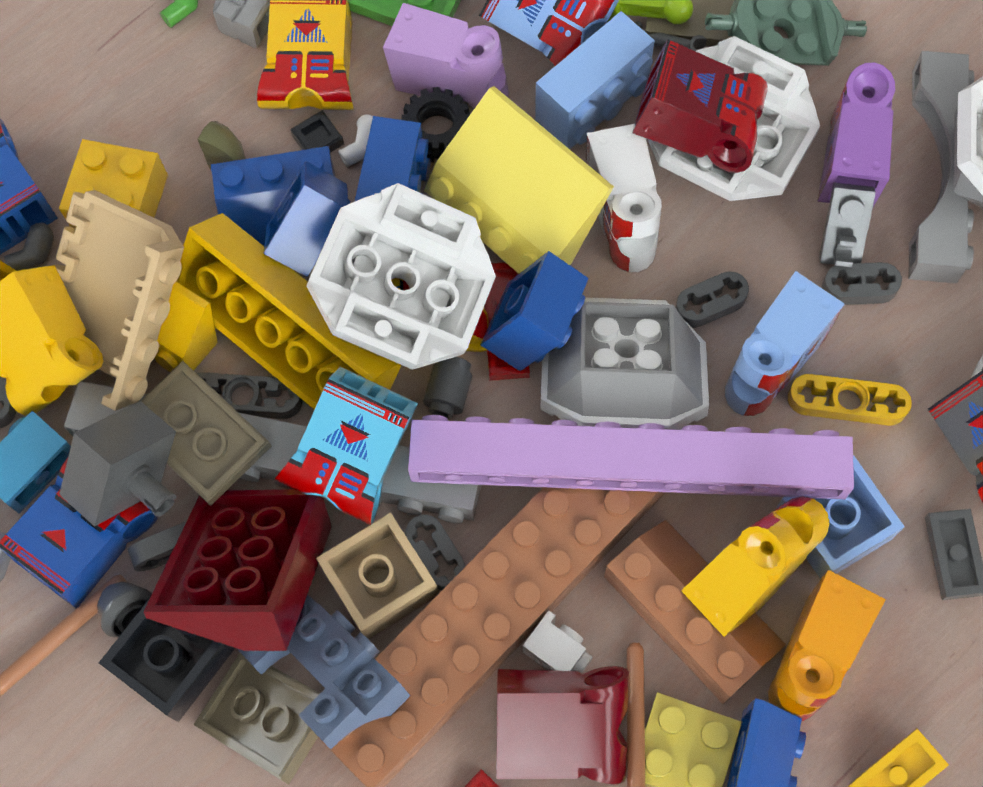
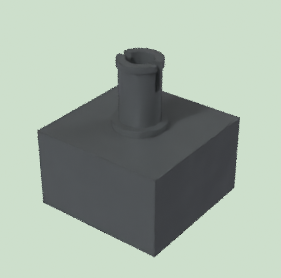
(119, 465)

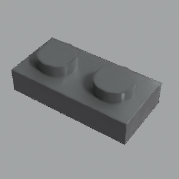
(955, 553)

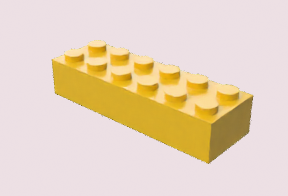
(270, 311)

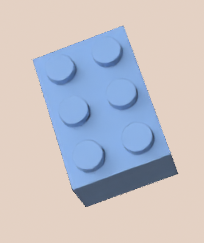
(594, 80)

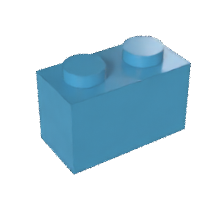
(29, 460)

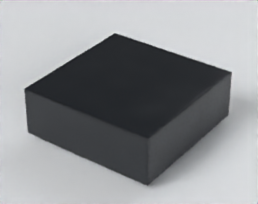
(317, 132)

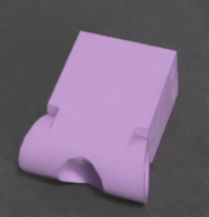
(444, 53)

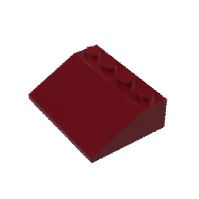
(243, 568)

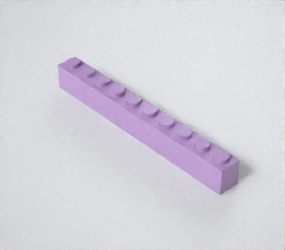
(631, 458)

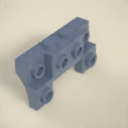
(353, 681)

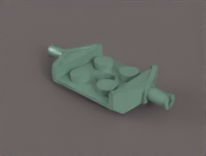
(811, 26)

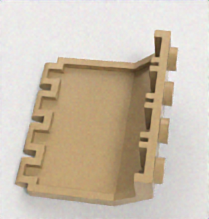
(120, 284)

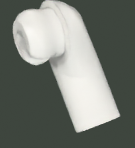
(355, 152)

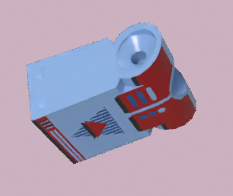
(550, 25)
(781, 344)

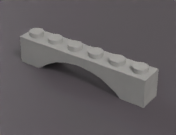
(940, 243)

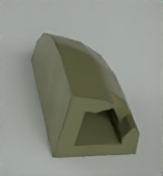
(220, 144)

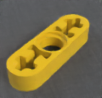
(878, 413)

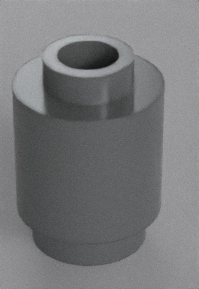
(448, 387)

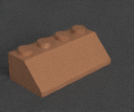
(651, 581)

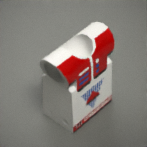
(633, 207)

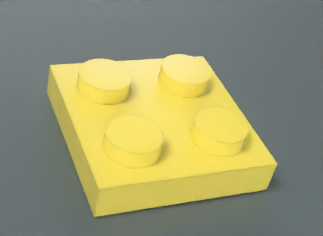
(687, 744)

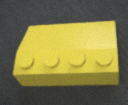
(518, 184)

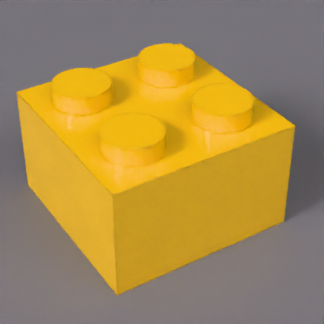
(118, 172)

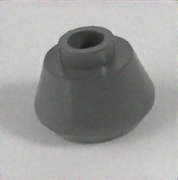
(119, 606)

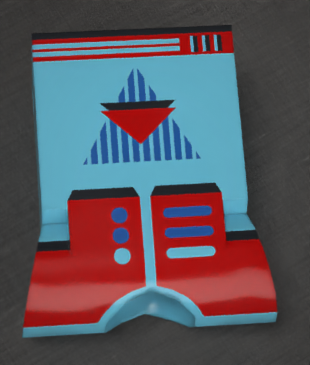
(349, 444)

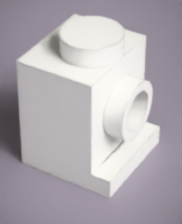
(556, 647)

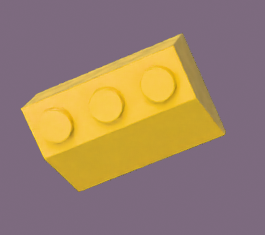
(187, 331)

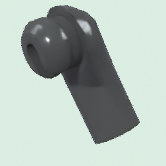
(35, 248)

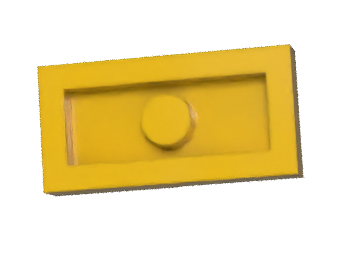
(907, 764)

